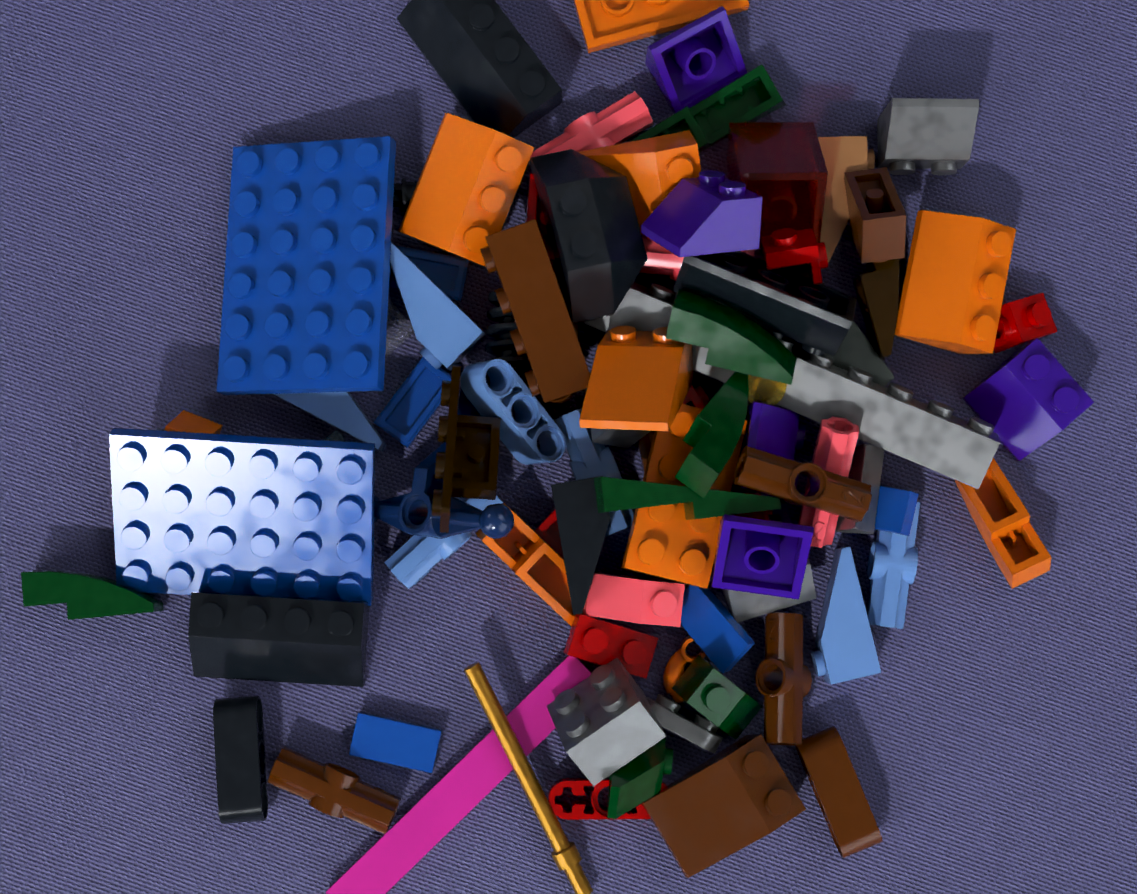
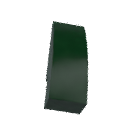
(730, 337)
(715, 435)
(85, 594)

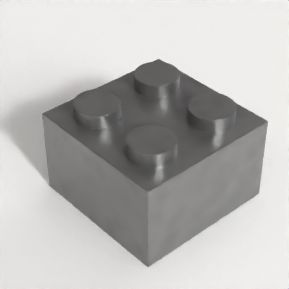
(605, 721)

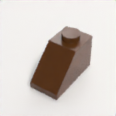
(875, 215)

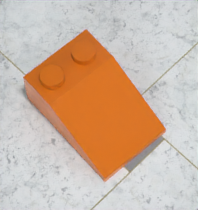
(651, 167)
(637, 380)

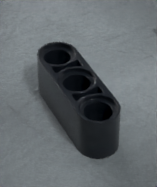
(240, 759)

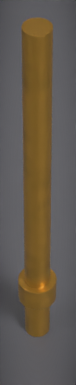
(565, 853)

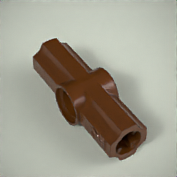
(827, 490)
(783, 679)
(334, 790)

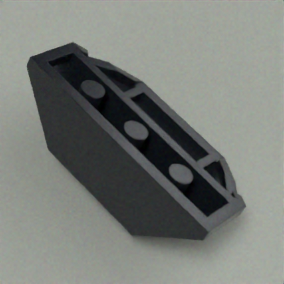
(590, 231)

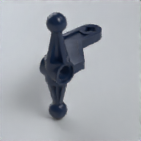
(414, 510)

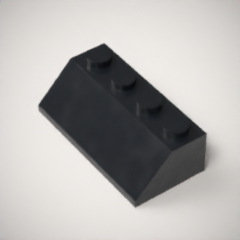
(483, 62)
(772, 298)
(278, 639)

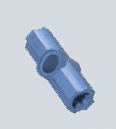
(591, 461)
(422, 553)
(891, 571)

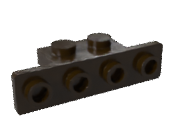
(470, 457)

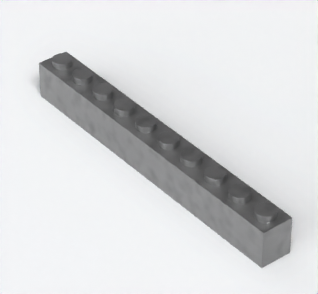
(821, 390)

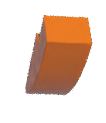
(1006, 527)
(535, 564)

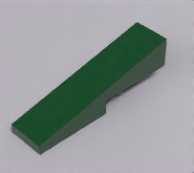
(739, 102)
(625, 494)

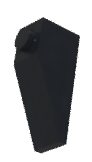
(581, 535)

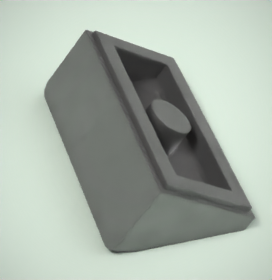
(866, 468)

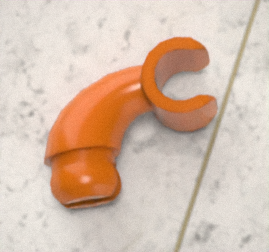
(676, 668)

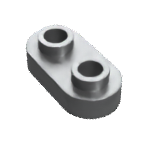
(699, 731)

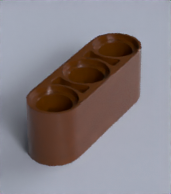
(838, 792)

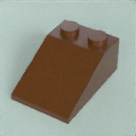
(724, 805)

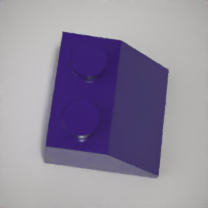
(706, 217)
(1028, 399)
(774, 432)

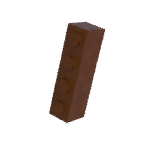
(538, 311)

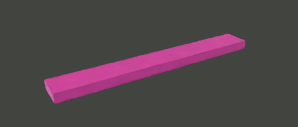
(458, 790)

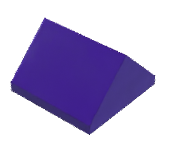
(696, 60)
(761, 556)

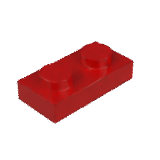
(604, 641)

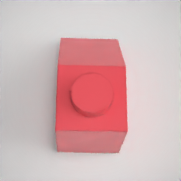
(635, 599)

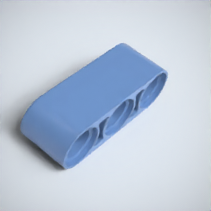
(530, 419)

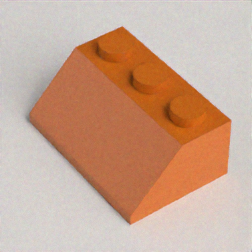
(465, 187)
(955, 282)

